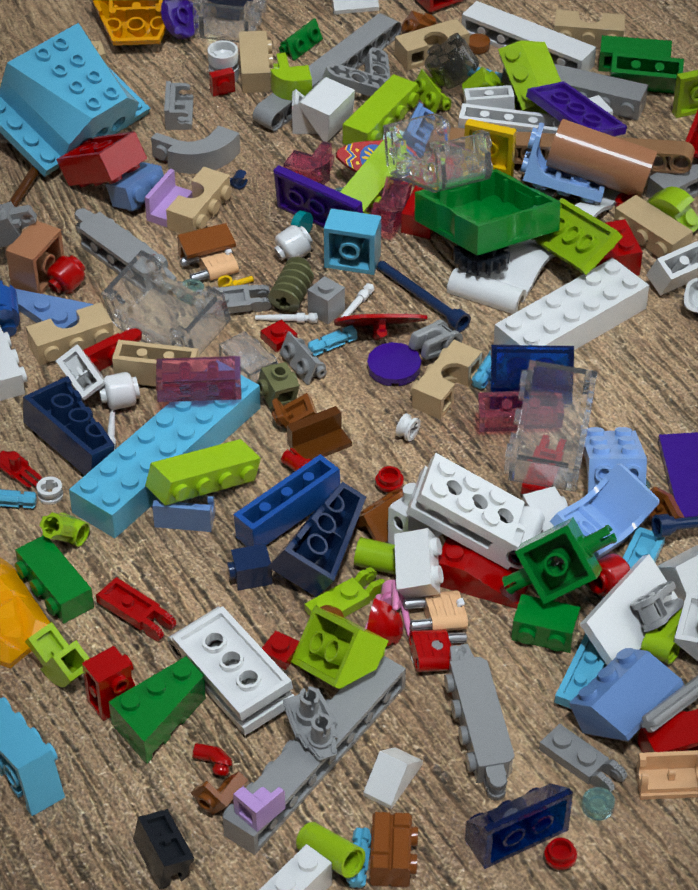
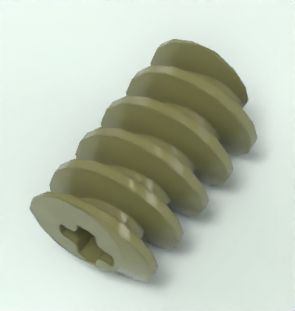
(291, 285)

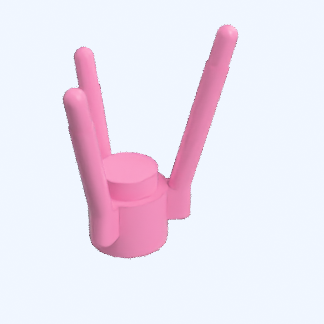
(391, 596)

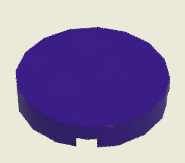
(178, 17)
(394, 364)

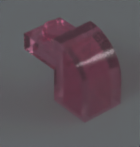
(312, 166)
(393, 200)

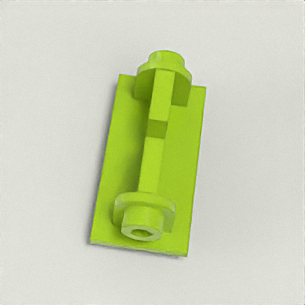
(431, 94)

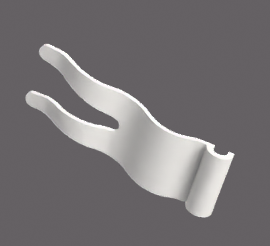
(526, 261)

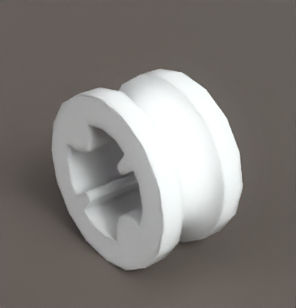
(407, 427)
(49, 497)

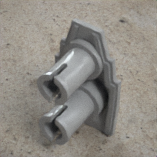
(312, 722)

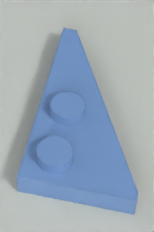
(43, 307)

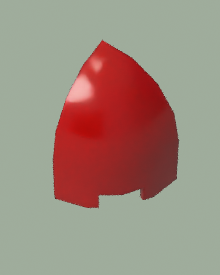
(385, 622)

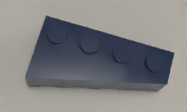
(67, 424)
(320, 544)

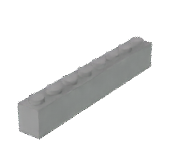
(299, 771)

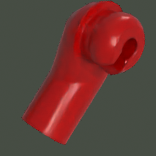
(213, 754)

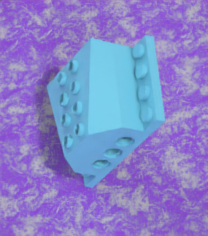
(62, 98)

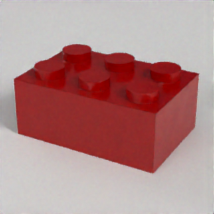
(102, 159)

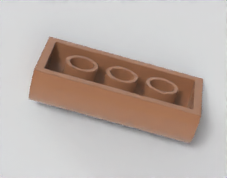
(601, 158)

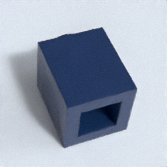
(250, 567)

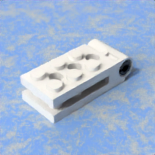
(473, 511)
(234, 669)

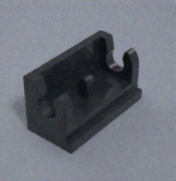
(162, 847)

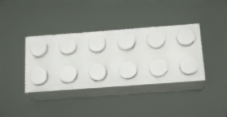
(577, 309)

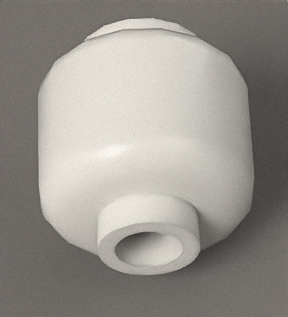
(292, 243)
(120, 391)

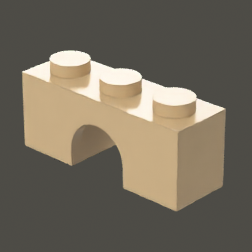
(569, 24)
(413, 46)
(209, 192)
(52, 342)
(435, 389)

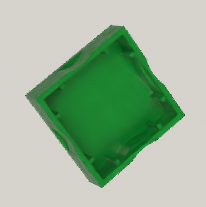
(488, 213)

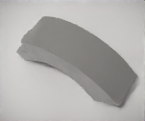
(190, 157)

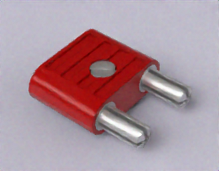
(432, 648)

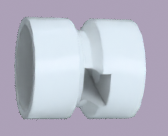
(223, 55)

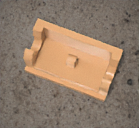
(667, 775)

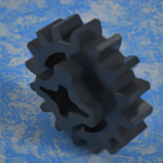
(483, 263)

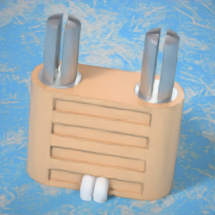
(213, 265)
(441, 611)

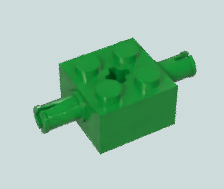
(554, 578)

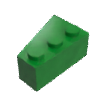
(157, 706)

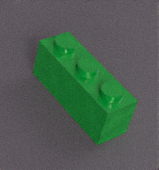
(631, 45)
(654, 71)
(54, 579)

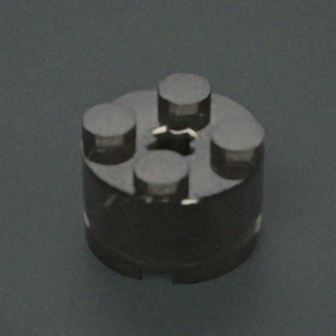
(451, 61)

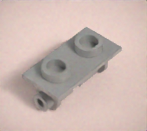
(300, 358)

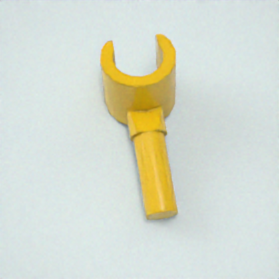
(225, 281)

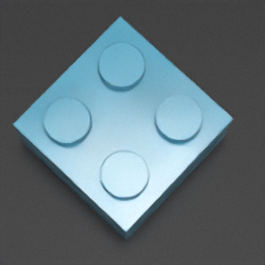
(352, 241)

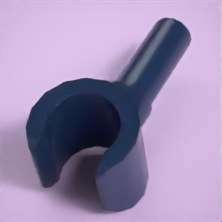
(237, 180)

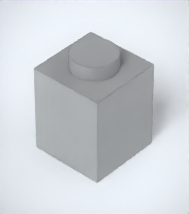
(326, 299)

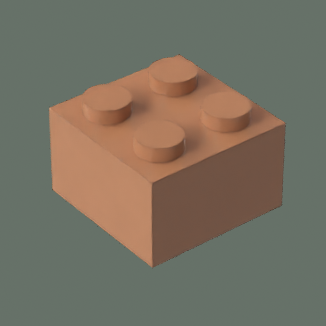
(33, 255)

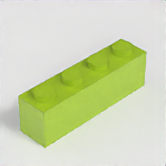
(384, 107)
(369, 179)
(202, 471)

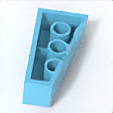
(28, 761)

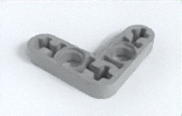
(366, 82)

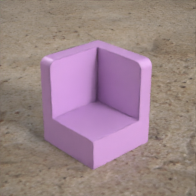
(259, 807)

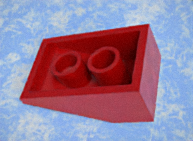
(476, 575)

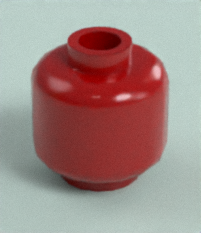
(65, 274)
(613, 570)

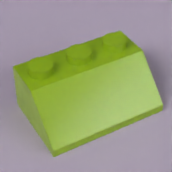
(528, 66)
(337, 649)

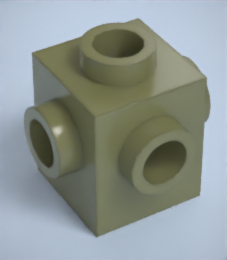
(279, 383)

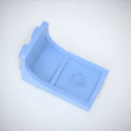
(543, 176)
(609, 448)
(615, 501)

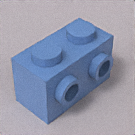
(134, 186)

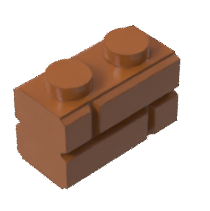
(391, 849)

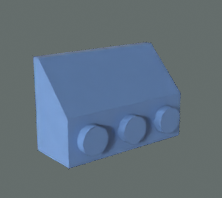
(622, 694)

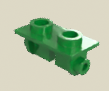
(302, 40)

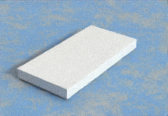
(613, 621)

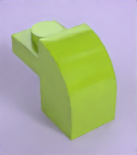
(287, 79)
(676, 203)
(60, 660)

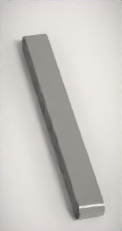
(351, 52)

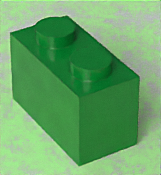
(545, 625)

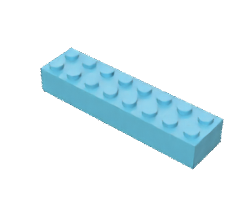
(116, 490)

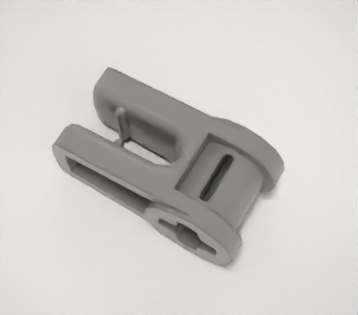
(433, 339)
(653, 609)

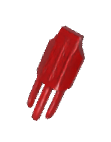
(17, 467)

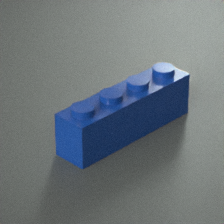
(286, 502)

